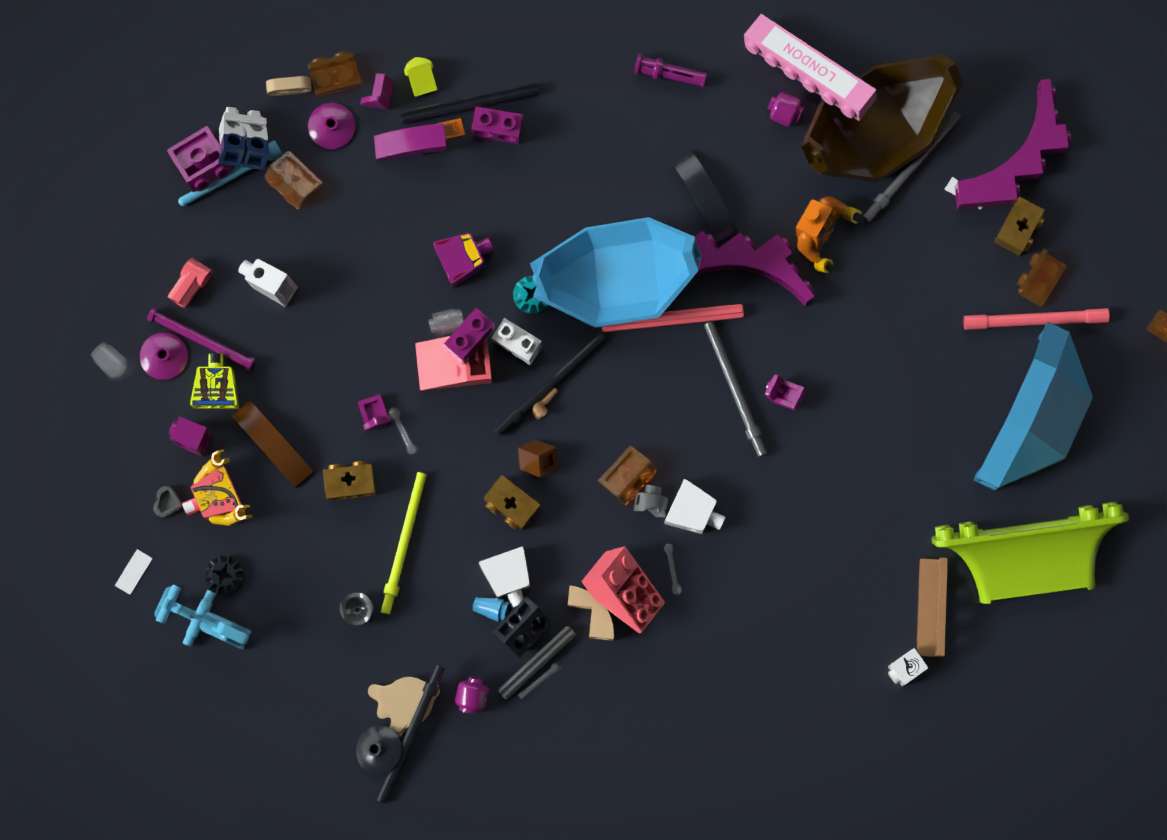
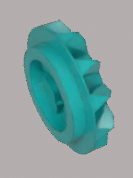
(520, 296)

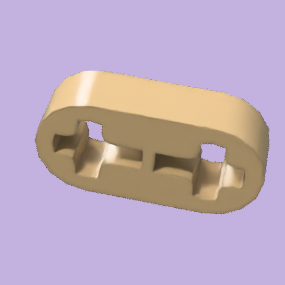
(288, 85)

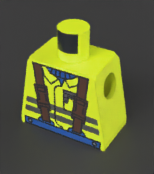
(215, 386)

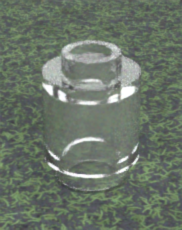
(445, 321)
(109, 360)

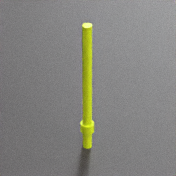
(391, 589)

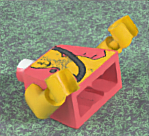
(216, 494)

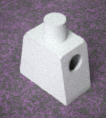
(269, 281)
(693, 510)
(507, 574)

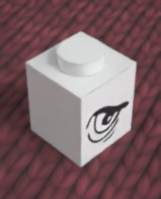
(907, 667)

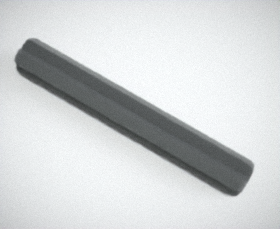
(536, 662)

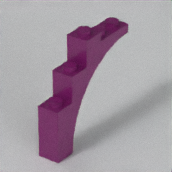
(999, 185)
(767, 261)

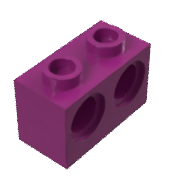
(497, 125)
(469, 336)
(190, 436)

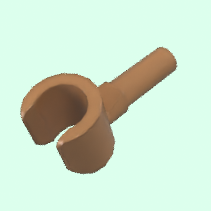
(539, 409)

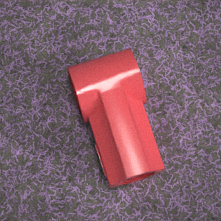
(193, 276)

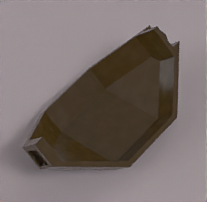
(896, 129)

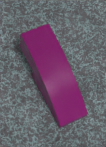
(410, 142)

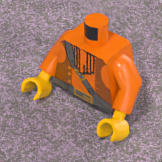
(817, 225)

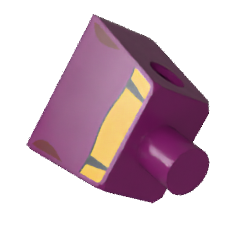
(461, 256)

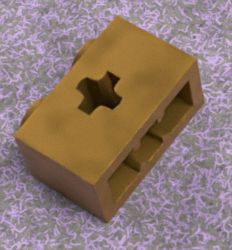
(1010, 236)
(339, 490)
(506, 490)

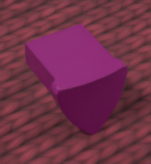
(381, 93)
(374, 413)

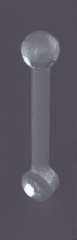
(411, 449)
(676, 589)
(555, 667)

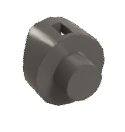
(651, 501)
(356, 609)

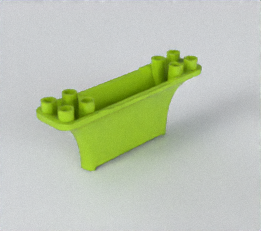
(1034, 555)

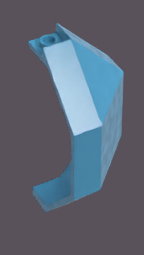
(617, 271)
(1043, 414)

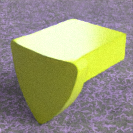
(420, 76)

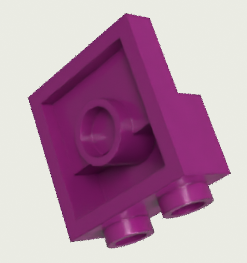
(199, 159)

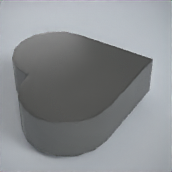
(167, 502)

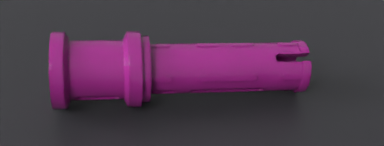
(698, 77)

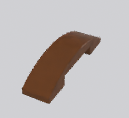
(272, 444)

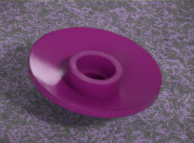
(336, 136)
(172, 364)

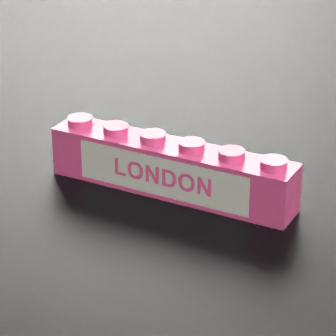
(809, 67)

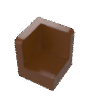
(537, 458)

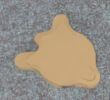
(400, 701)

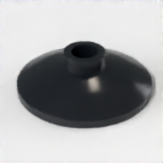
(388, 754)

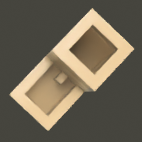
(601, 622)

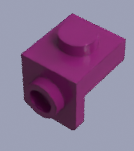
(785, 393)

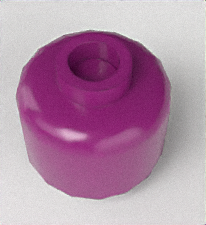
(785, 109)
(472, 695)

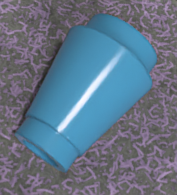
(493, 608)

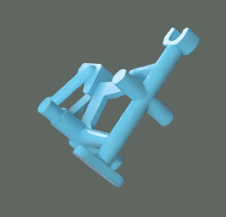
(201, 619)

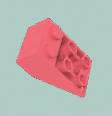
(441, 370)
(623, 588)

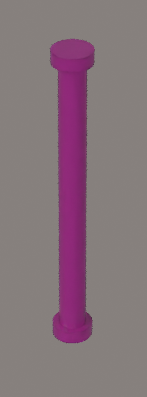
(155, 316)

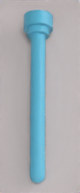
(274, 154)

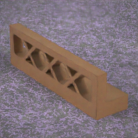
(932, 607)

